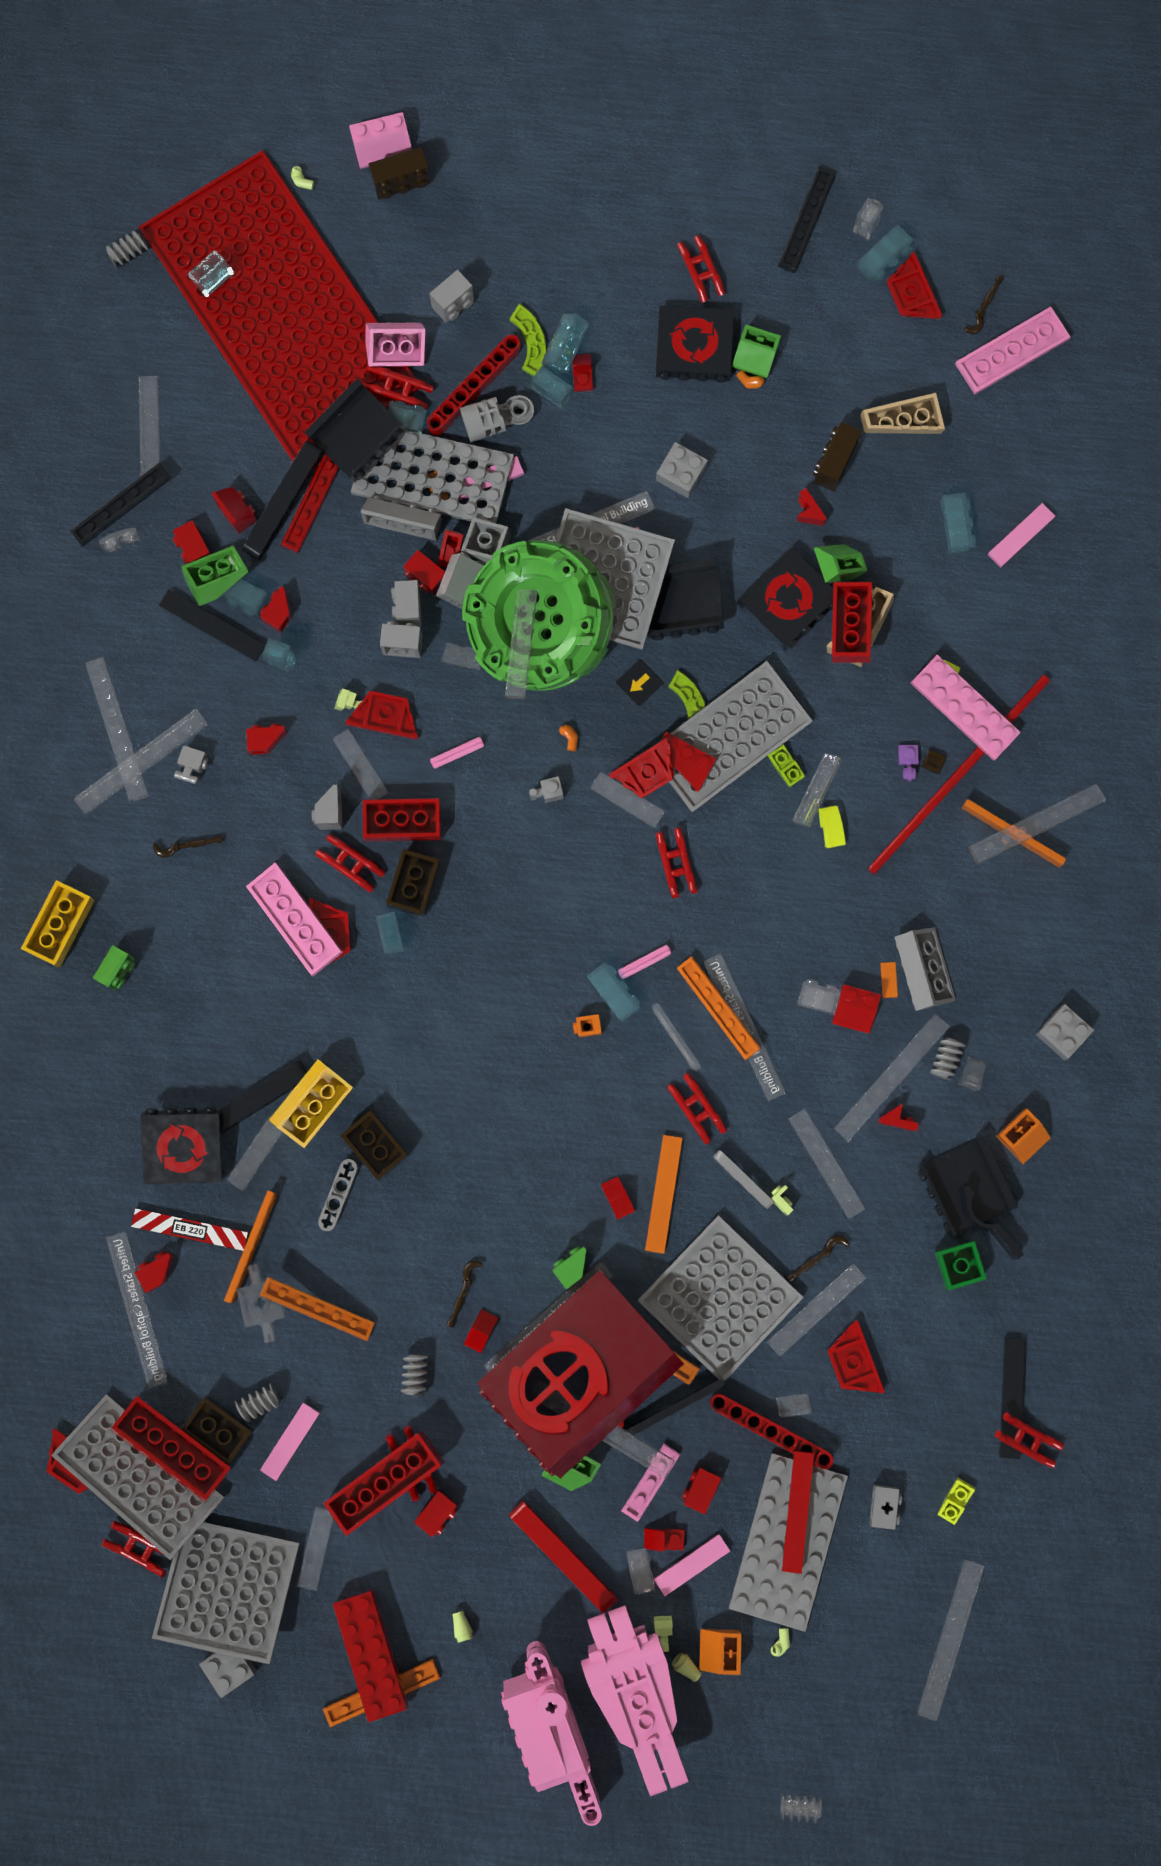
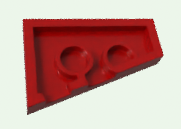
(690, 761)

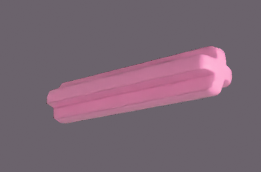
(457, 752)
(644, 962)

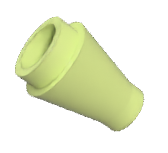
(462, 1628)
(686, 1667)

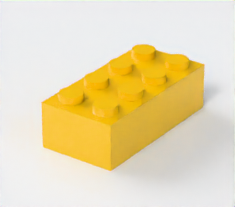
(57, 924)
(310, 1103)

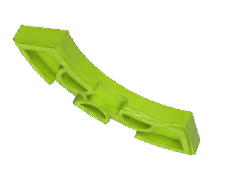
(534, 338)
(688, 693)

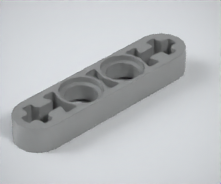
(743, 1179)
(335, 1194)

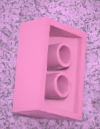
(380, 138)
(395, 344)

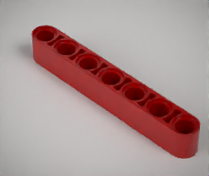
(475, 376)
(763, 1423)
(563, 1557)

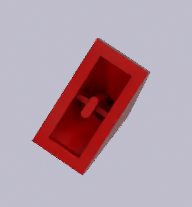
(617, 1198)
(480, 1331)

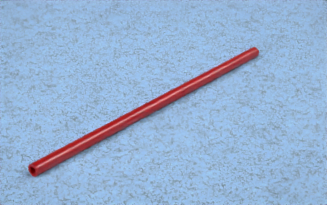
(952, 781)

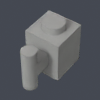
(191, 761)
(550, 790)

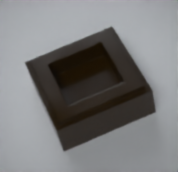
(933, 762)

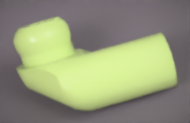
(299, 179)
(782, 1644)

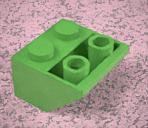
(756, 351)
(840, 562)
(114, 968)
(571, 1270)
(578, 1476)

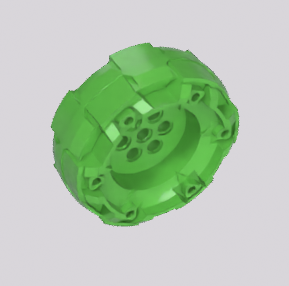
(552, 571)

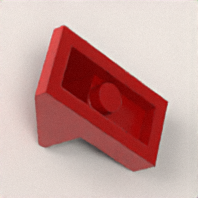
(582, 373)
(813, 513)
(451, 544)
(893, 1119)
(663, 1539)

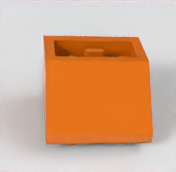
(1023, 1136)
(720, 1651)

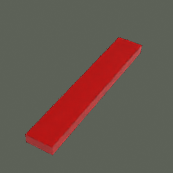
(310, 504)
(797, 1512)

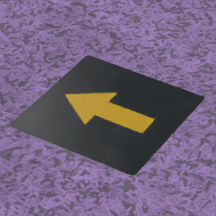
(639, 682)

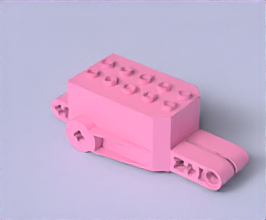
(635, 1695)
(549, 1732)

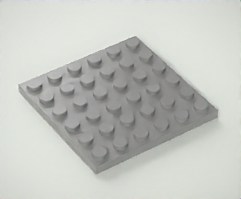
(631, 563)
(720, 1299)
(227, 1593)

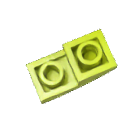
(832, 826)
(956, 1500)

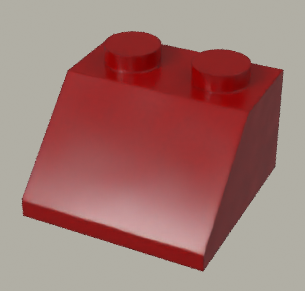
(234, 508)
(856, 1009)

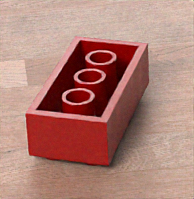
(852, 622)
(401, 820)

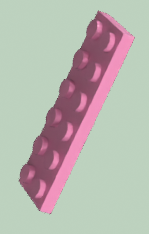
(1012, 350)
(965, 707)
(294, 919)

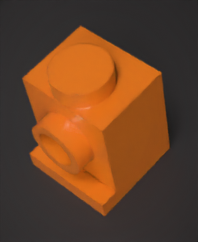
(592, 1020)

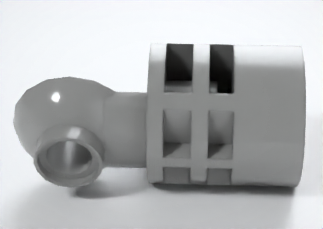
(489, 418)

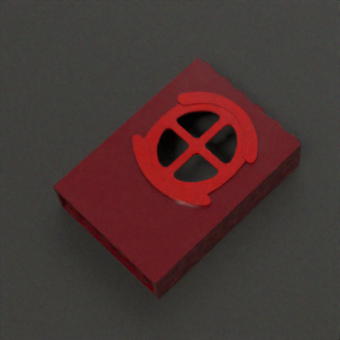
(623, 1365)

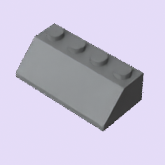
(401, 518)
(925, 968)

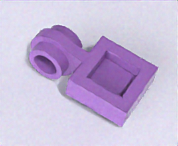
(908, 756)

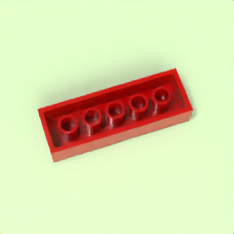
(171, 1449)
(384, 1483)
(370, 1655)

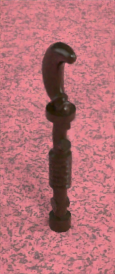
(979, 314)
(176, 846)
(826, 1252)
(467, 1282)

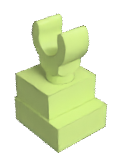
(346, 700)
(663, 1627)

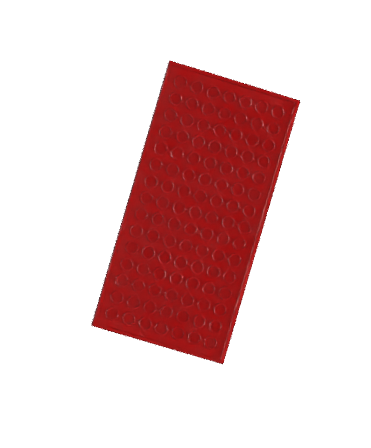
(286, 312)

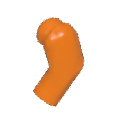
(750, 382)
(571, 735)

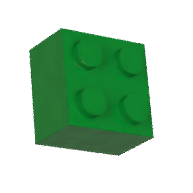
(960, 1265)

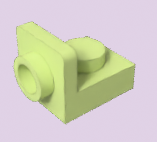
(784, 1203)

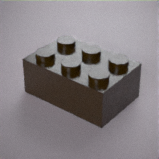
(399, 173)
(836, 456)
(413, 883)
(374, 1145)
(217, 1430)

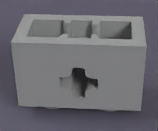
(878, 1516)

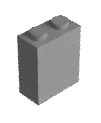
(458, 575)

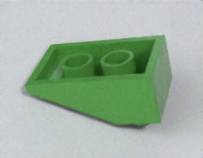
(214, 574)

